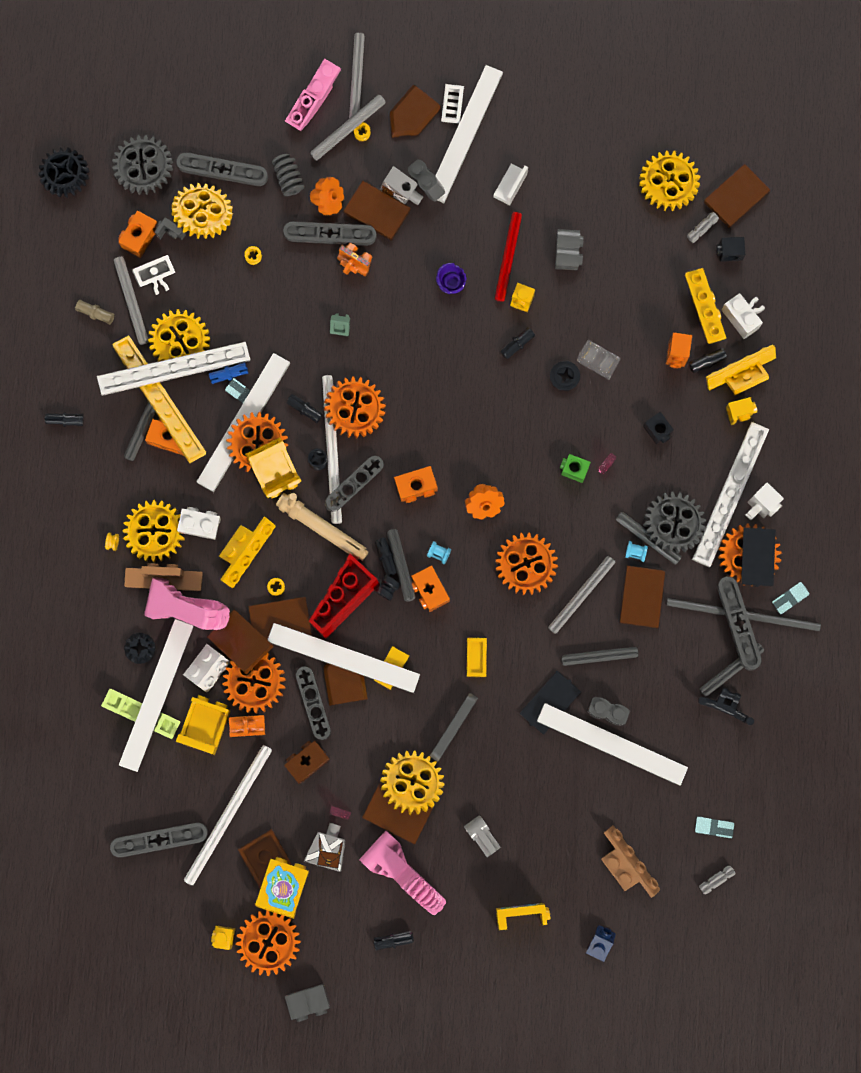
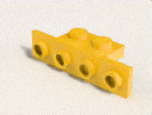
(705, 306)
(744, 372)
(243, 549)

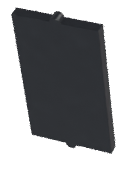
(758, 557)
(557, 693)

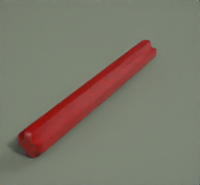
(508, 256)

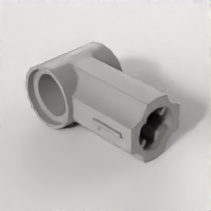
(480, 833)

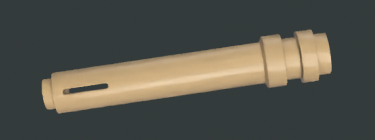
(298, 511)

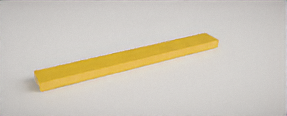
(162, 403)

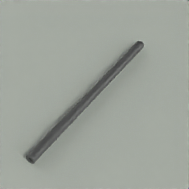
(751, 615)

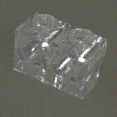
(598, 359)

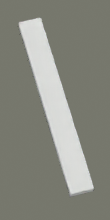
(467, 128)
(173, 368)
(254, 403)
(730, 494)
(343, 658)
(156, 695)
(612, 744)

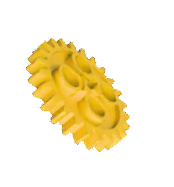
(680, 168)
(202, 211)
(193, 331)
(155, 514)
(417, 766)

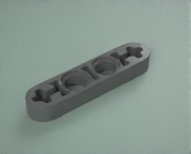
(353, 483)
(310, 704)
(453, 727)

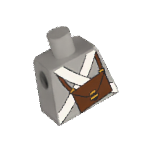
(396, 182)
(327, 849)

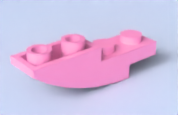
(313, 96)

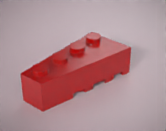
(346, 593)

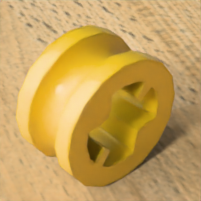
(364, 137)
(258, 256)
(112, 541)
(272, 582)

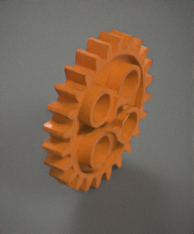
(339, 403)
(239, 441)
(518, 548)
(733, 551)
(250, 699)
(283, 951)

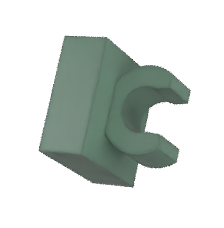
(340, 325)

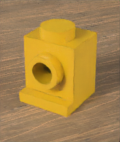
(522, 297)
(741, 410)
(223, 937)

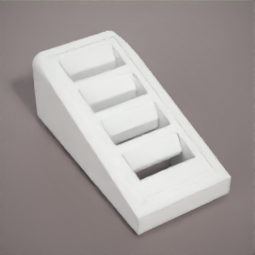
(452, 88)

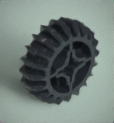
(52, 163)

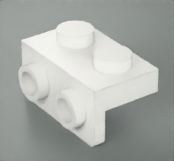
(198, 523)
(206, 668)

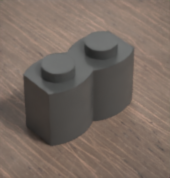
(426, 180)
(567, 249)
(603, 709)
(308, 1002)

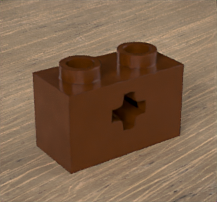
(302, 772)

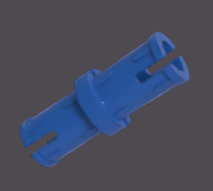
(228, 373)

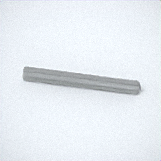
(356, 74)
(347, 127)
(131, 300)
(581, 595)

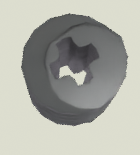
(287, 174)

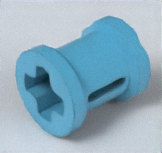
(636, 551)
(439, 552)

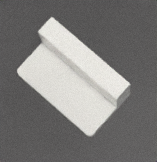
(510, 184)

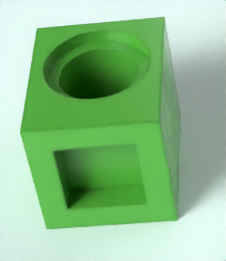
(582, 464)

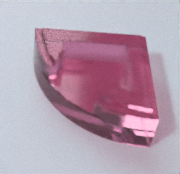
(607, 463)
(340, 813)

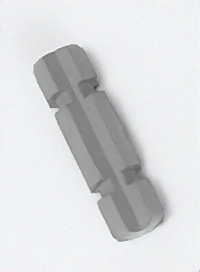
(702, 227)
(717, 880)

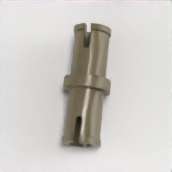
(95, 312)

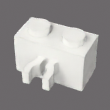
(154, 271)
(742, 315)
(764, 502)

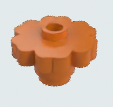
(327, 196)
(484, 501)

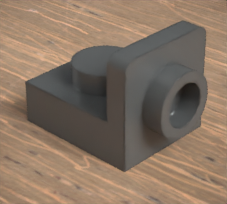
(171, 228)

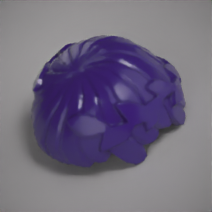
(451, 278)

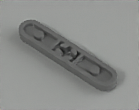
(204, 166)
(310, 233)
(745, 641)
(177, 836)

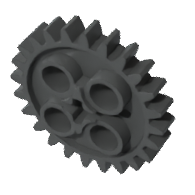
(126, 167)
(691, 526)

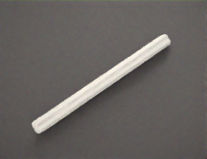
(332, 454)
(227, 815)

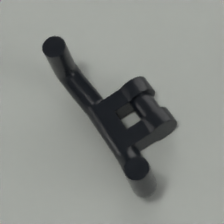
(731, 710)

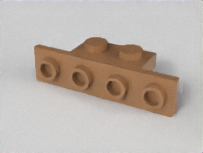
(177, 577)
(626, 866)

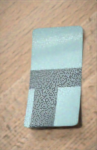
(238, 390)
(790, 598)
(714, 827)

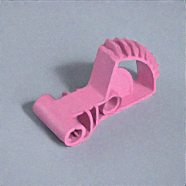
(167, 602)
(388, 859)

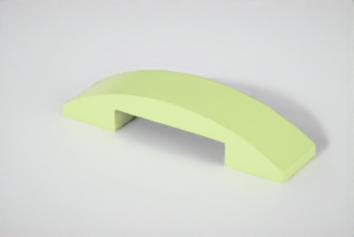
(130, 709)

